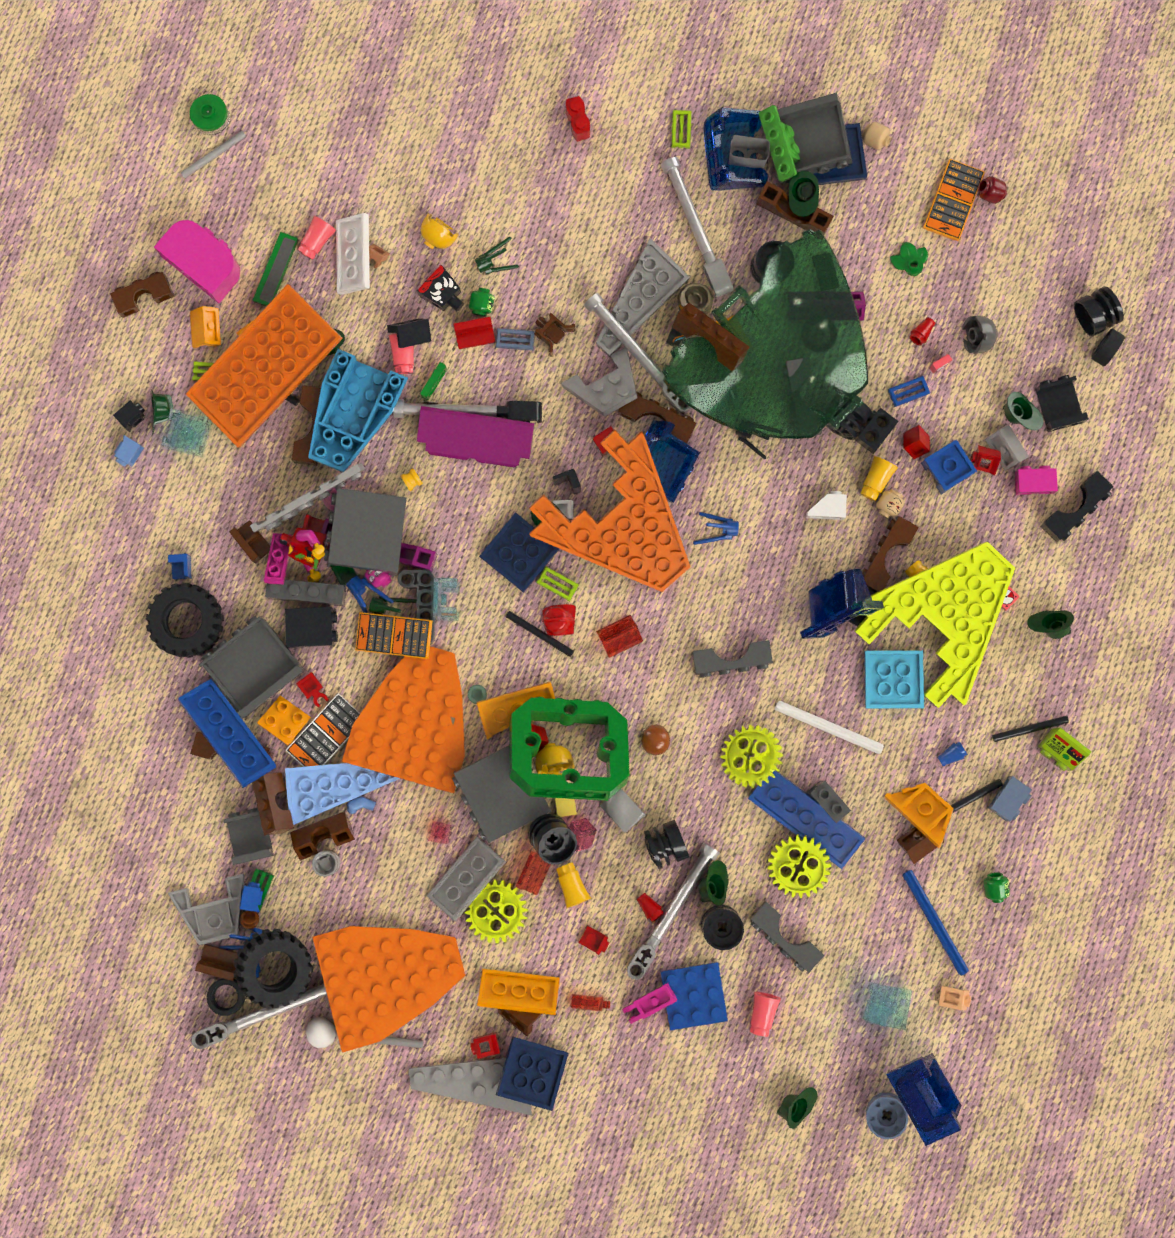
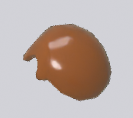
(655, 740)

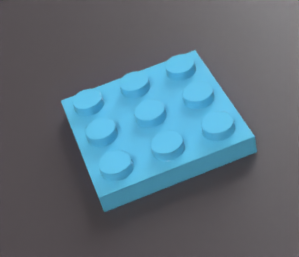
(894, 679)

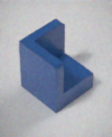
(180, 566)

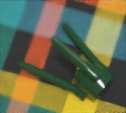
(484, 261)
(380, 606)

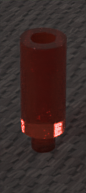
(589, 1002)

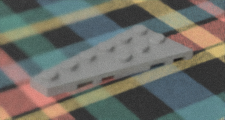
(647, 289)
(306, 501)
(466, 1081)

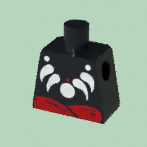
(441, 290)

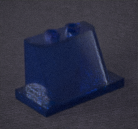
(671, 457)
(837, 602)
(927, 1098)

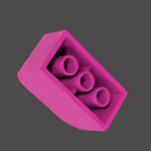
(200, 258)

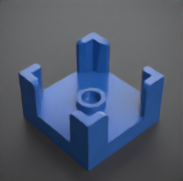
(949, 466)

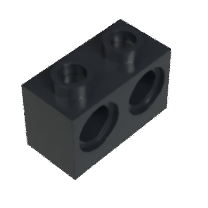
(879, 433)

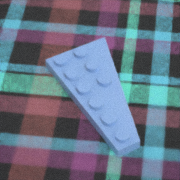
(327, 786)

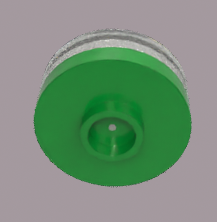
(209, 114)

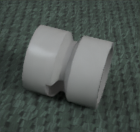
(326, 863)

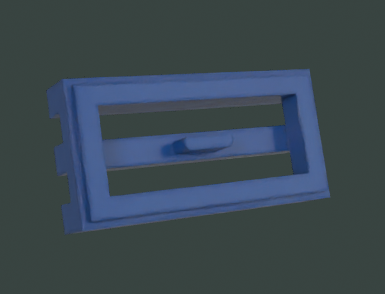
(894, 397)

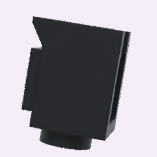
(130, 415)

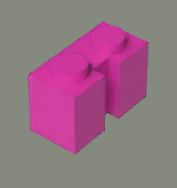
(1036, 481)

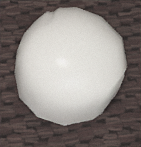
(320, 1032)

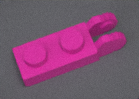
(651, 1002)

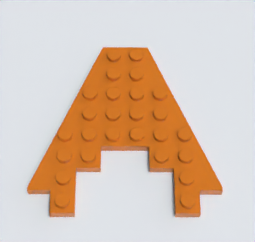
(633, 537)

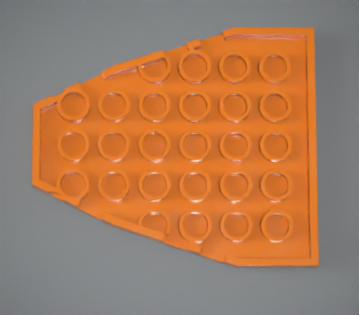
(409, 724)
(383, 978)

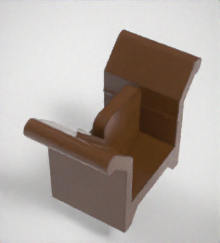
(551, 331)

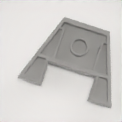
(609, 391)
(213, 919)

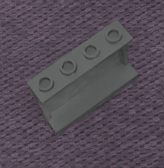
(819, 134)
(365, 530)
(252, 665)
(495, 798)

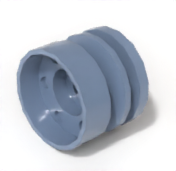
(886, 1127)

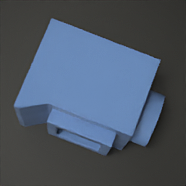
(127, 452)

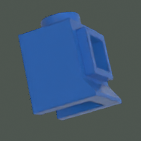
(251, 897)

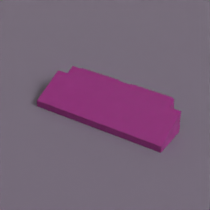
(474, 436)

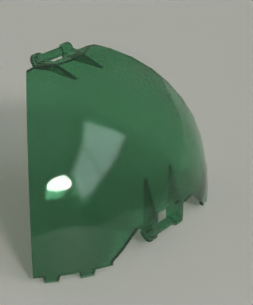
(795, 314)

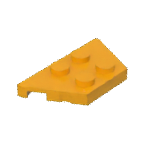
(924, 810)

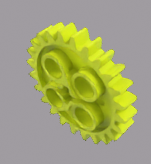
(735, 753)
(814, 873)
(507, 898)

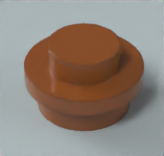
(249, 919)

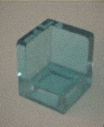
(876, 1013)

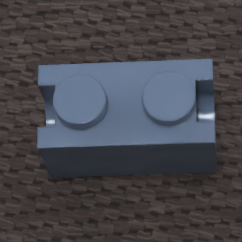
(1010, 798)

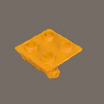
(284, 720)

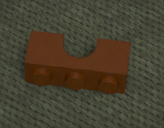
(126, 297)
(272, 817)
(308, 838)

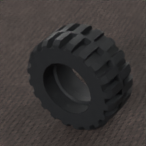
(160, 612)
(286, 989)

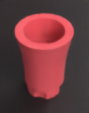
(315, 237)
(402, 357)
(763, 1013)

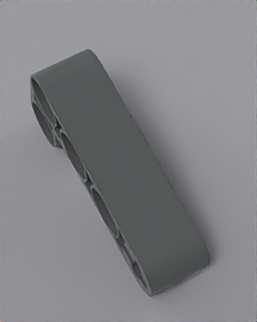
(421, 590)

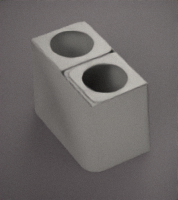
(743, 143)
(622, 810)

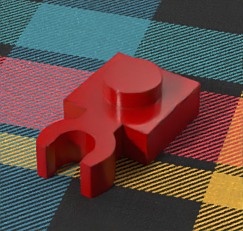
(311, 687)

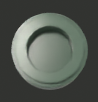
(477, 693)

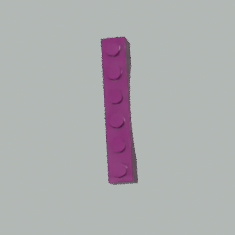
(409, 554)

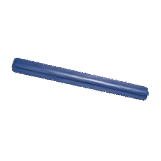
(935, 922)

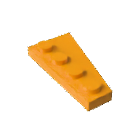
(498, 710)

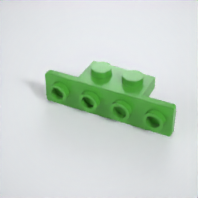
(782, 144)

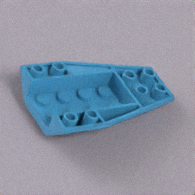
(351, 409)

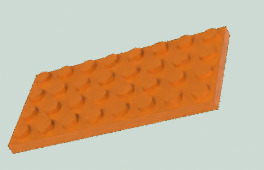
(264, 365)

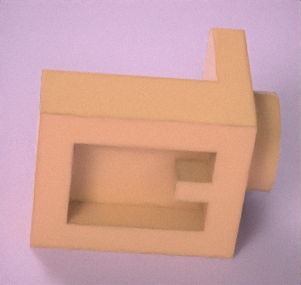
(954, 998)

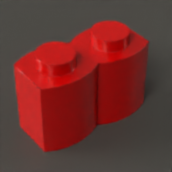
(579, 121)

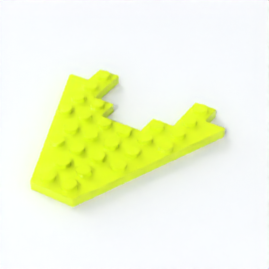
(961, 602)

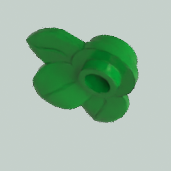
(908, 256)

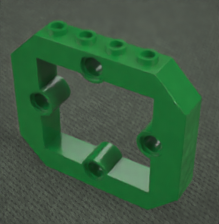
(556, 785)

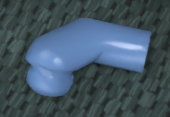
(358, 803)

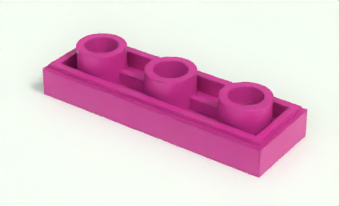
(277, 561)

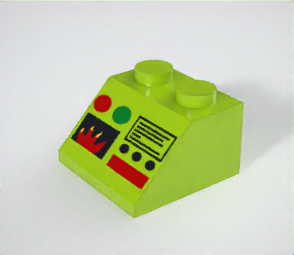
(1063, 749)

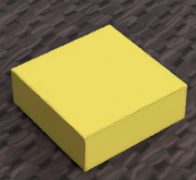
(565, 807)

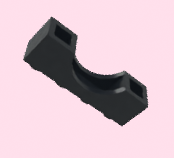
(1093, 490)

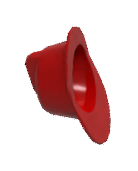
(559, 619)

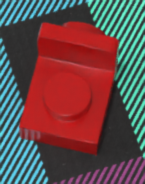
(594, 940)

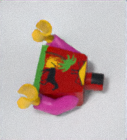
(306, 548)

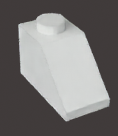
(829, 507)

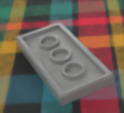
(466, 878)

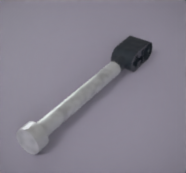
(514, 410)

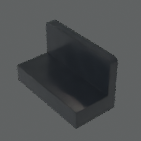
(411, 332)
(570, 476)

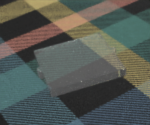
(374, 220)

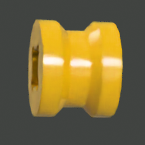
(411, 479)

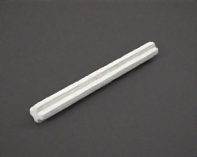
(829, 727)

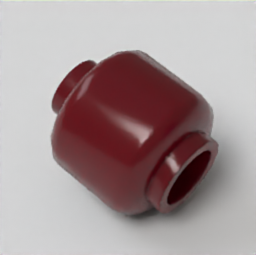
(992, 190)

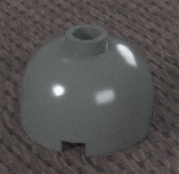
(980, 334)

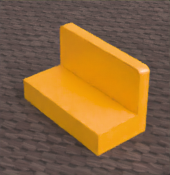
(205, 327)

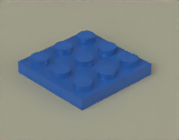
(698, 996)

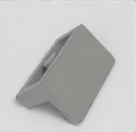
(1009, 445)

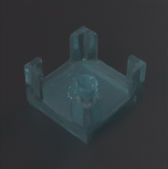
(187, 433)
(440, 612)
(896, 998)

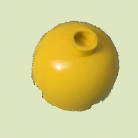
(437, 233)
(553, 759)

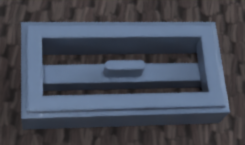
(515, 346)

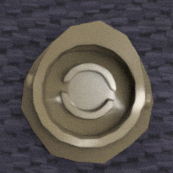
(697, 295)

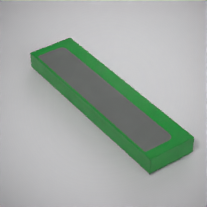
(275, 269)

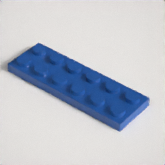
(227, 733)
(806, 817)

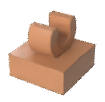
(378, 255)

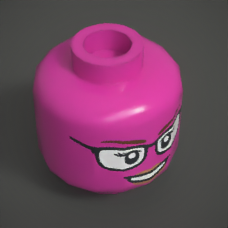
(378, 578)

